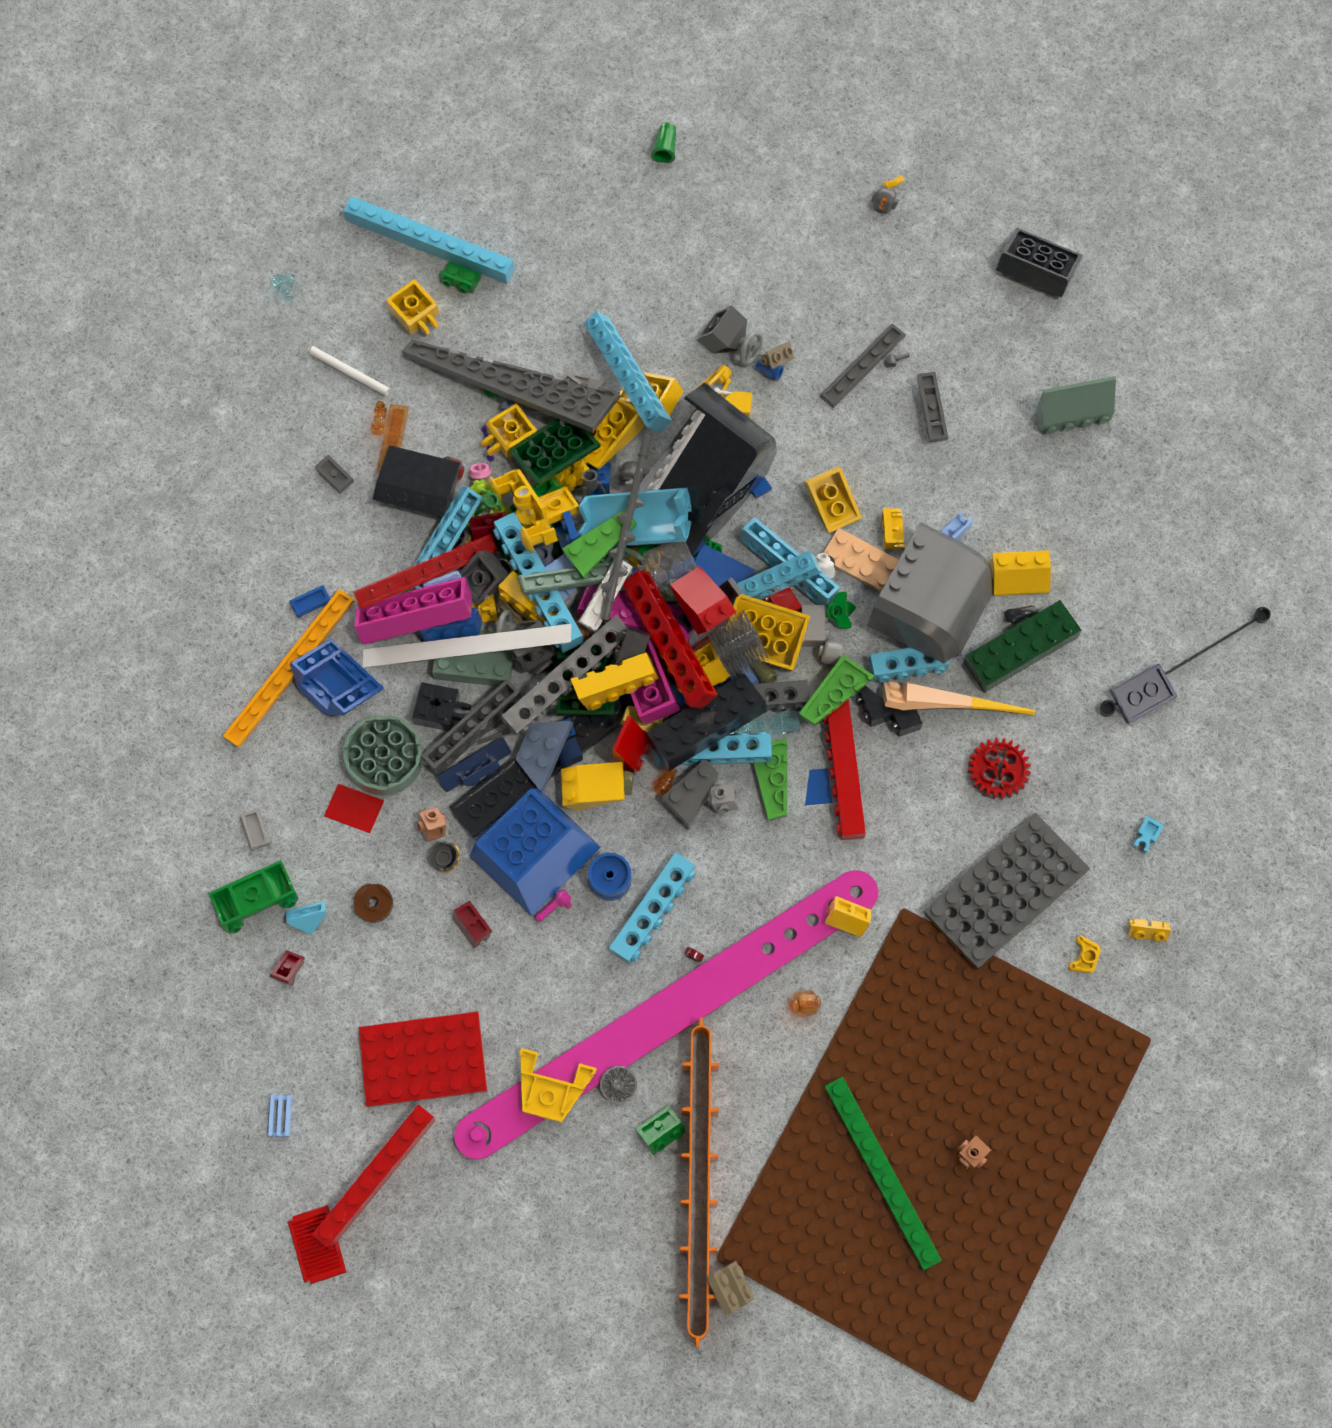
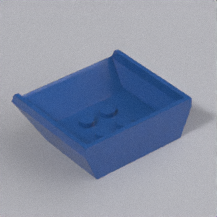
(533, 850)

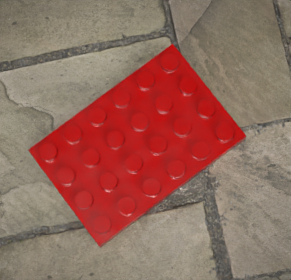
(422, 1059)

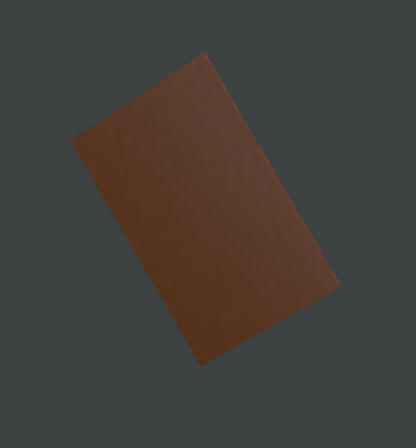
(932, 1064)

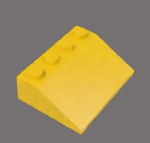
(778, 628)

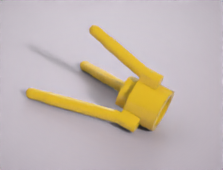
(721, 375)

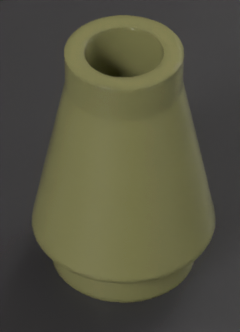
(764, 672)

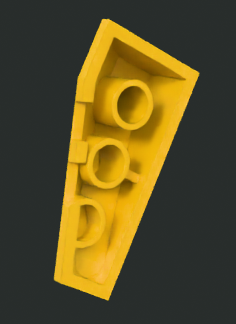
(615, 432)

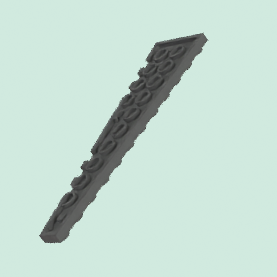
(541, 391)

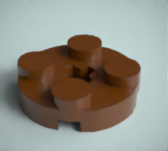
(373, 892)

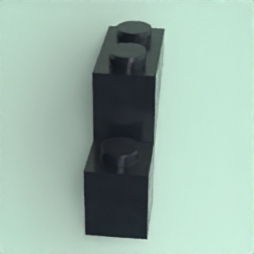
(877, 713)

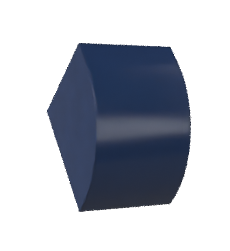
(570, 754)

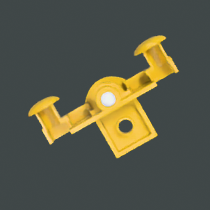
(533, 511)

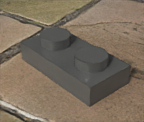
(334, 474)

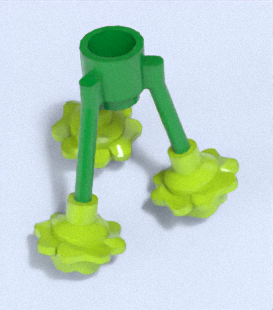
(489, 500)

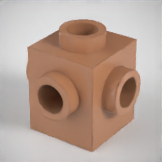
(432, 824)
(979, 1149)

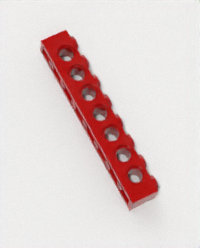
(669, 639)

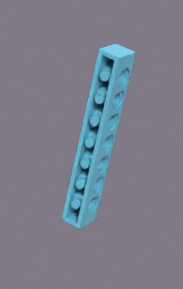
(628, 372)
(509, 526)

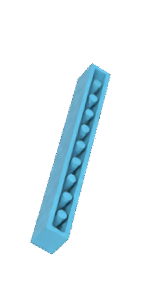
(429, 240)

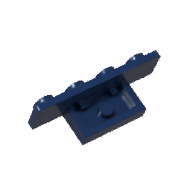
(475, 766)

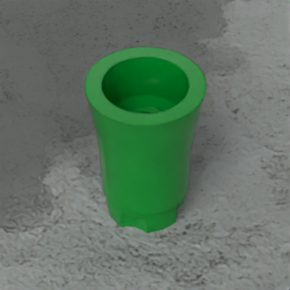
(665, 144)

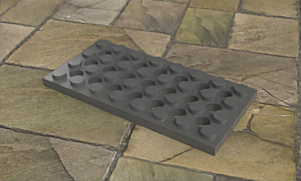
(1006, 903)

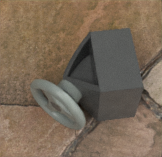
(727, 334)
(530, 656)

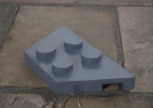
(542, 749)

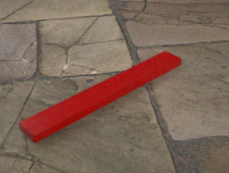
(422, 572)

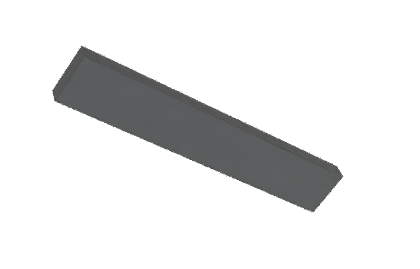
(863, 365)

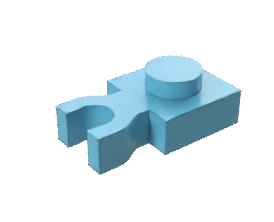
(1149, 832)

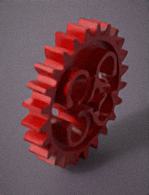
(1017, 772)

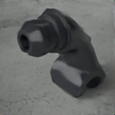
(1017, 614)

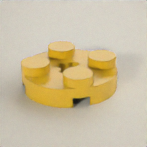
(572, 480)

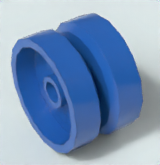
(609, 888)

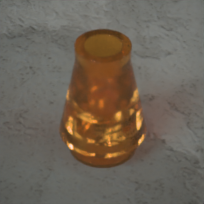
(665, 781)

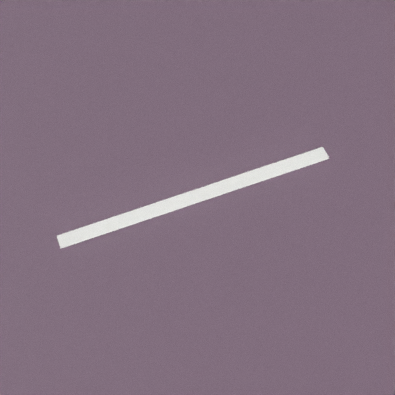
(467, 645)

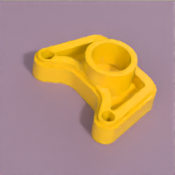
(1088, 956)

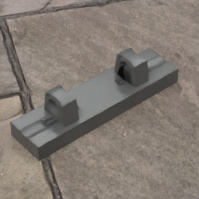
(932, 407)

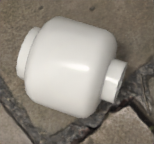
(826, 564)

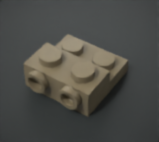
(730, 1288)

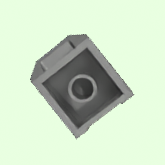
(483, 576)

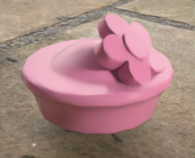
(480, 471)

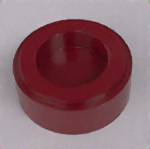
(693, 954)

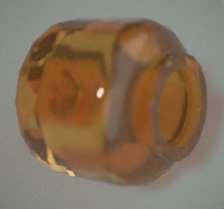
(805, 1003)

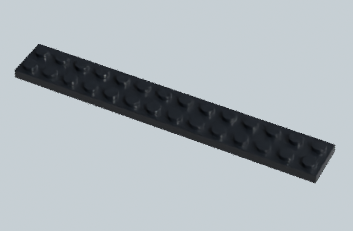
(510, 782)

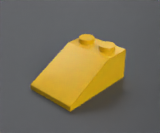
(665, 388)
(832, 499)
(592, 785)

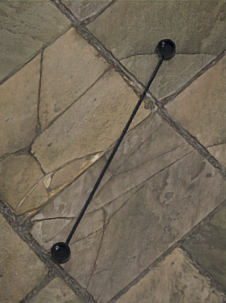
(1261, 615)

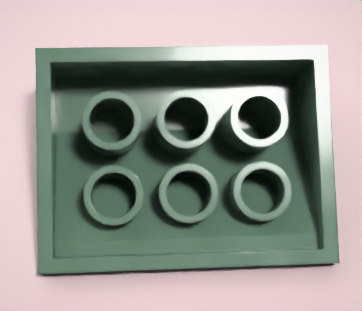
(1076, 405)
(479, 668)

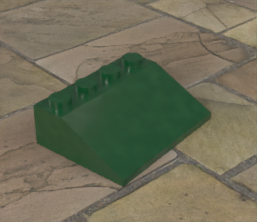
(552, 450)

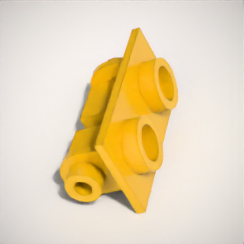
(1157, 931)

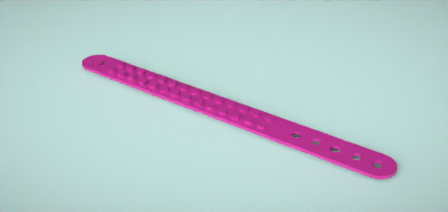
(669, 1011)

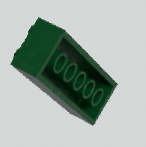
(1022, 646)

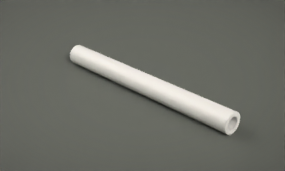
(346, 369)

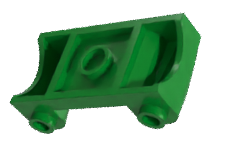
(252, 895)

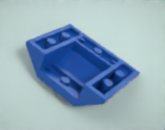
(333, 679)

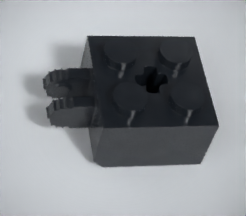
(445, 713)

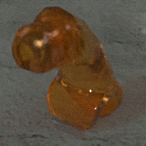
(378, 424)

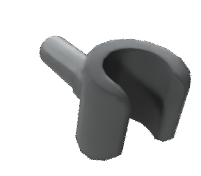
(891, 359)

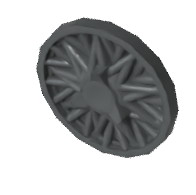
(618, 1084)

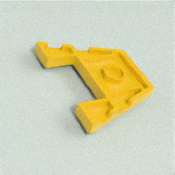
(548, 1096)

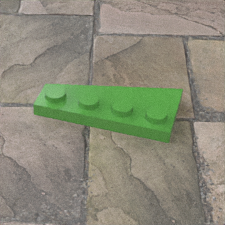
(593, 546)
(838, 686)
(773, 780)

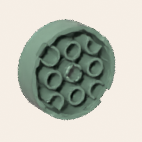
(388, 773)

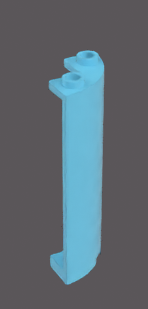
(658, 521)

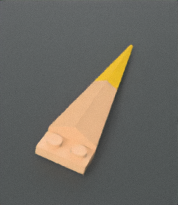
(914, 696)

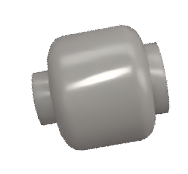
(831, 652)

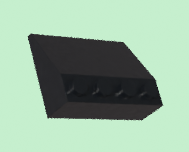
(1038, 262)
(416, 481)

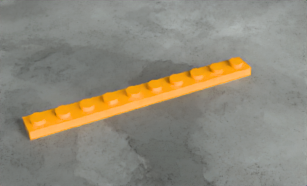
(283, 674)

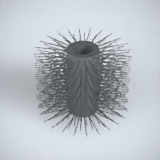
(737, 645)

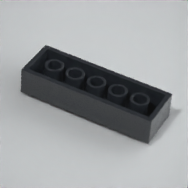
(698, 728)

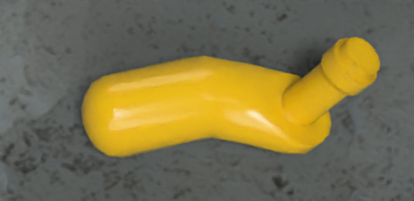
(889, 184)

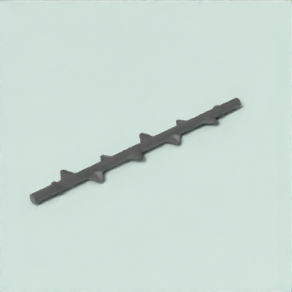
(626, 537)

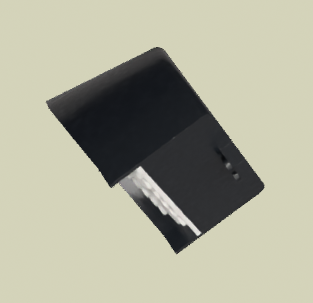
(719, 461)

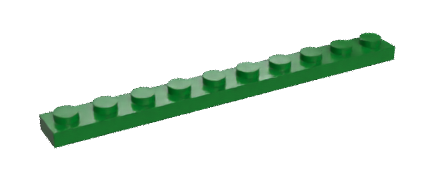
(883, 1174)

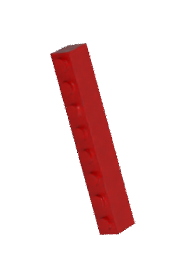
(845, 773)
(373, 1177)

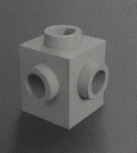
(724, 798)

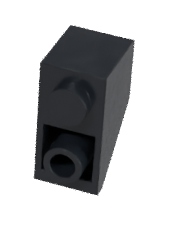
(633, 644)

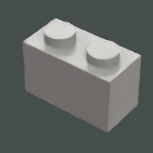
(816, 632)

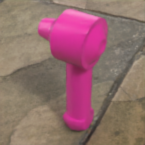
(561, 899)

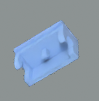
(957, 527)

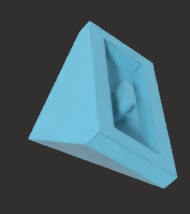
(306, 917)

